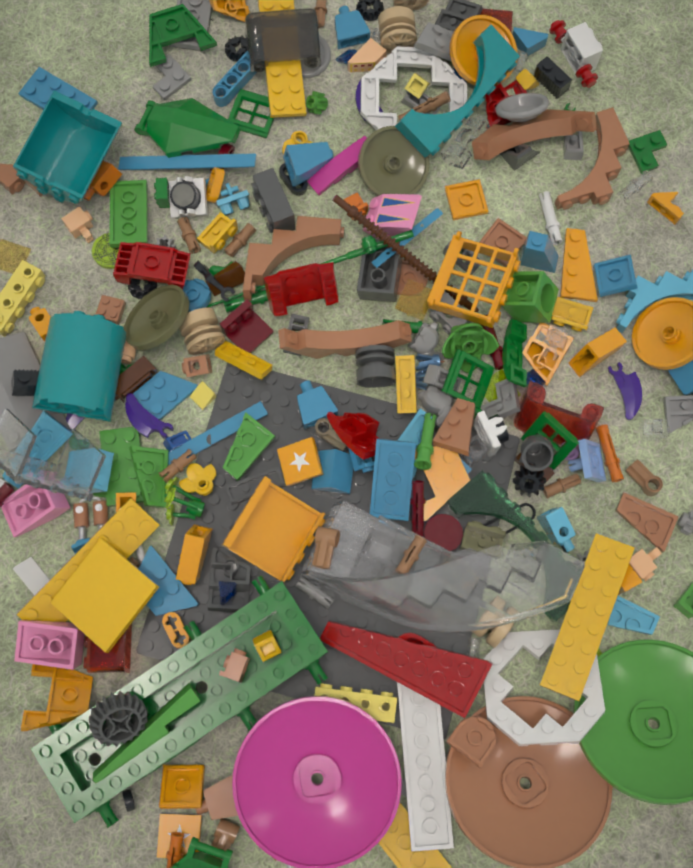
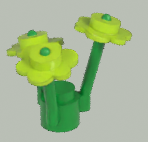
(194, 507)

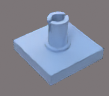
(590, 461)

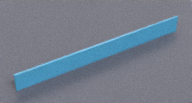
(187, 162)
(218, 432)

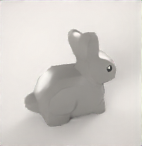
(426, 341)
(436, 402)

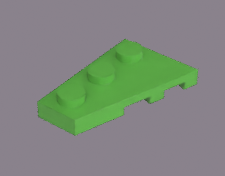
(247, 447)
(147, 465)

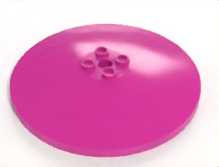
(311, 821)

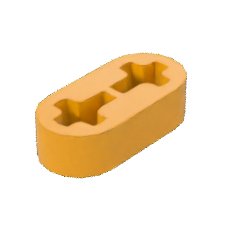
(214, 184)
(172, 632)

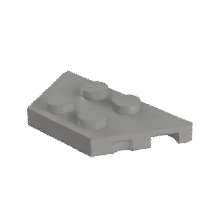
(435, 41)

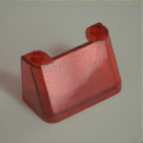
(533, 405)

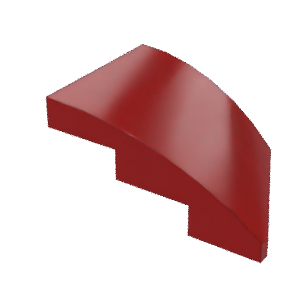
(498, 95)
(356, 431)

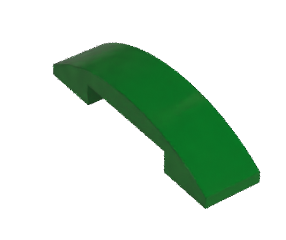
(512, 352)

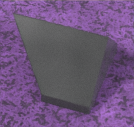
(518, 155)

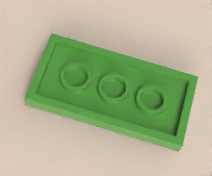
(128, 212)
(122, 473)

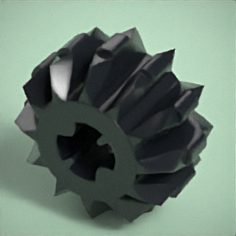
(529, 487)

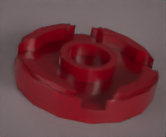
(444, 531)

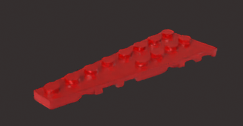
(432, 672)

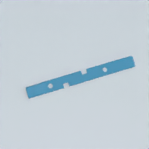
(416, 230)

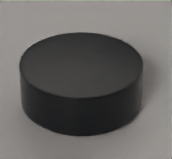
(128, 800)

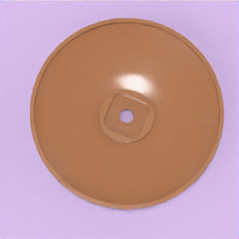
(533, 825)

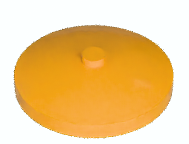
(463, 50)
(665, 334)

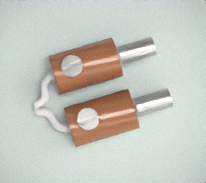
(81, 516)

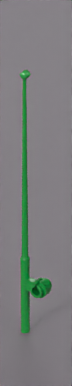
(368, 245)

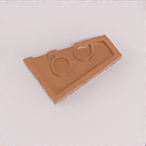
(457, 428)
(647, 519)

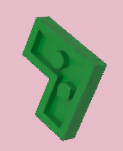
(642, 149)

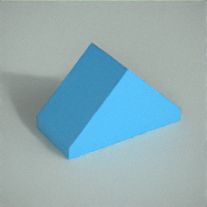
(529, 40)

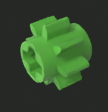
(316, 102)

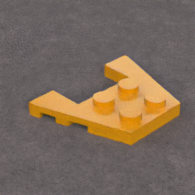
(445, 478)
(67, 698)

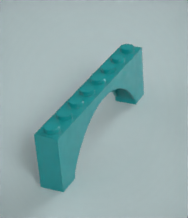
(429, 130)

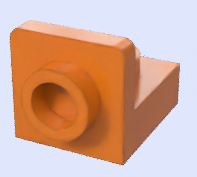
(356, 200)

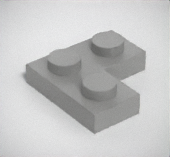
(174, 78)
(506, 403)

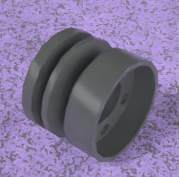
(375, 364)

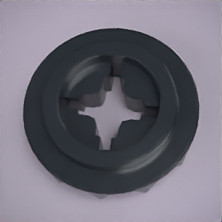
(370, 14)
(230, 48)
(137, 292)

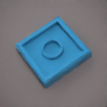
(615, 275)

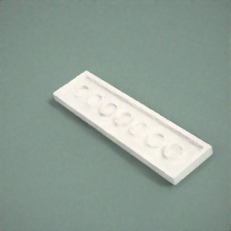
(424, 771)

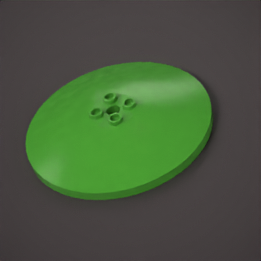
(638, 685)

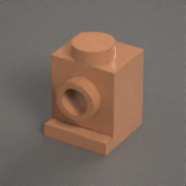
(204, 362)
(235, 665)

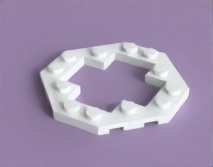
(386, 71)
(547, 730)

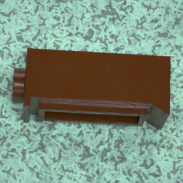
(134, 378)

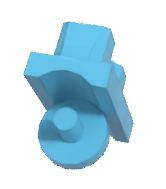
(241, 198)

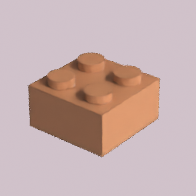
(111, 308)

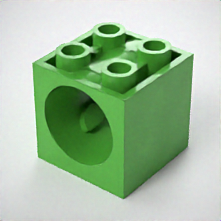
(531, 297)

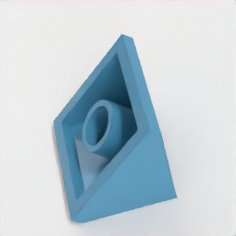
(337, 472)

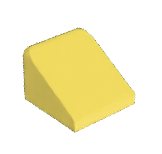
(417, 85)
(203, 395)

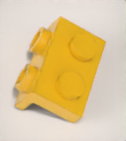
(217, 233)
(571, 313)

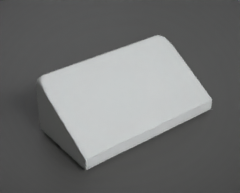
(31, 575)

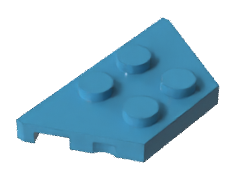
(163, 393)
(171, 594)

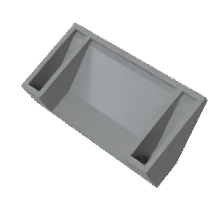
(18, 354)

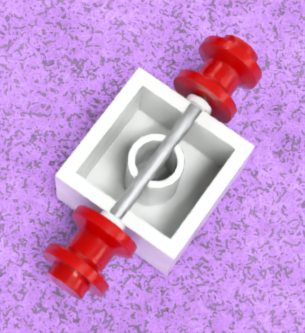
(579, 49)

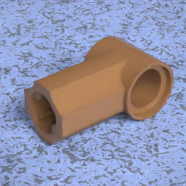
(643, 476)
(326, 541)
(225, 835)

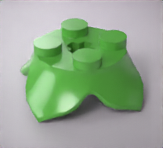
(478, 341)

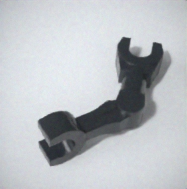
(204, 270)

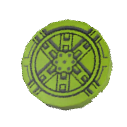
(103, 253)

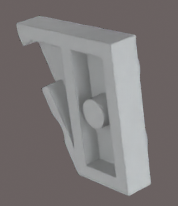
(678, 411)

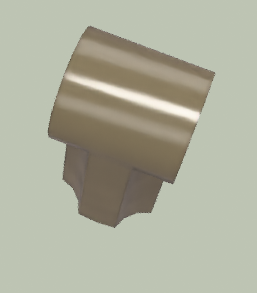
(329, 436)

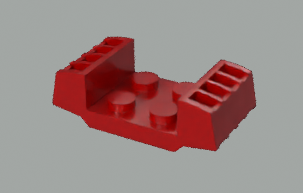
(151, 264)
(301, 286)

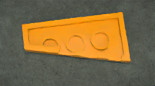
(577, 271)

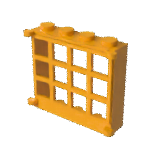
(446, 270)

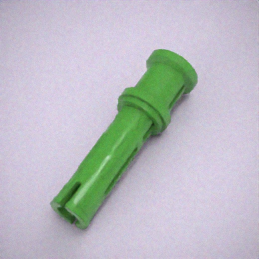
(425, 447)

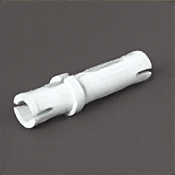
(550, 217)

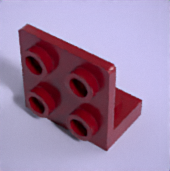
(245, 327)

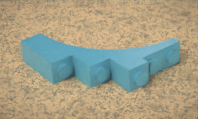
(649, 293)

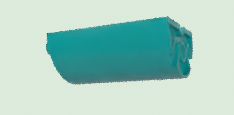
(66, 148)
(80, 366)

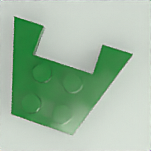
(172, 27)

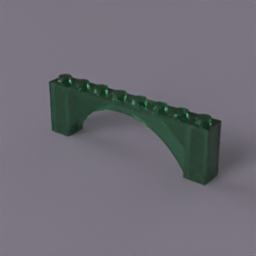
(484, 497)

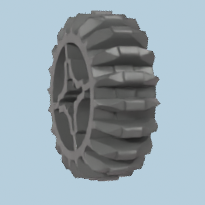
(119, 723)

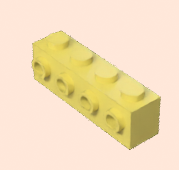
(17, 294)
(380, 707)

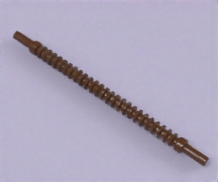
(352, 211)

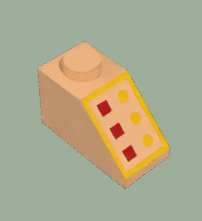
(367, 57)

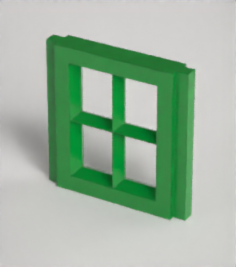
(249, 127)
(454, 371)
(563, 451)

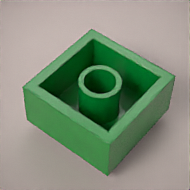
(162, 192)

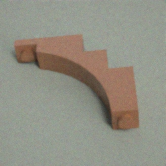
(547, 124)
(266, 257)
(345, 343)

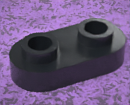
(286, 179)

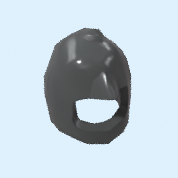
(537, 451)

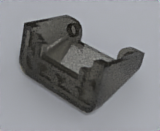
(282, 37)

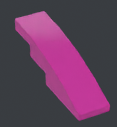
(337, 168)

